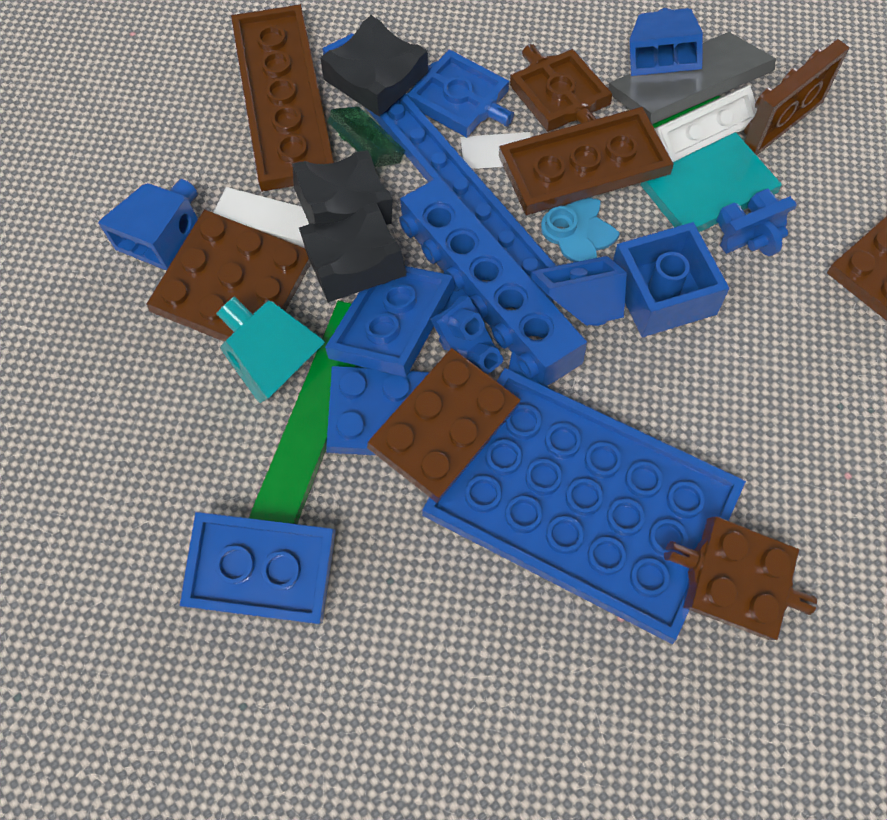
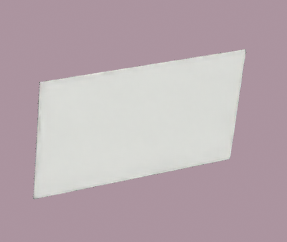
(484, 149)

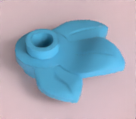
(583, 229)

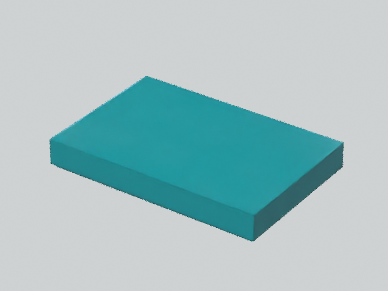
(709, 181)

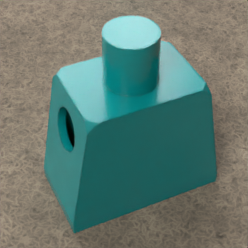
(265, 345)

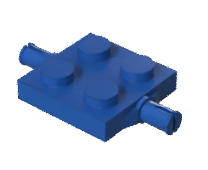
(461, 94)

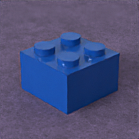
(670, 279)

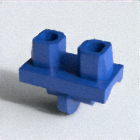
(759, 229)
(465, 332)

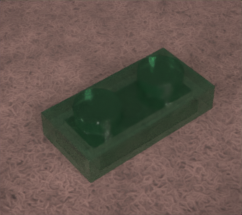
(365, 134)

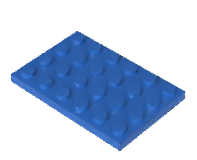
(588, 505)

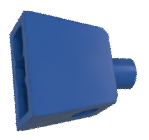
(666, 42)
(152, 222)

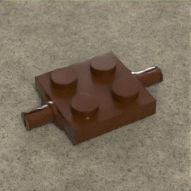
(559, 88)
(741, 578)

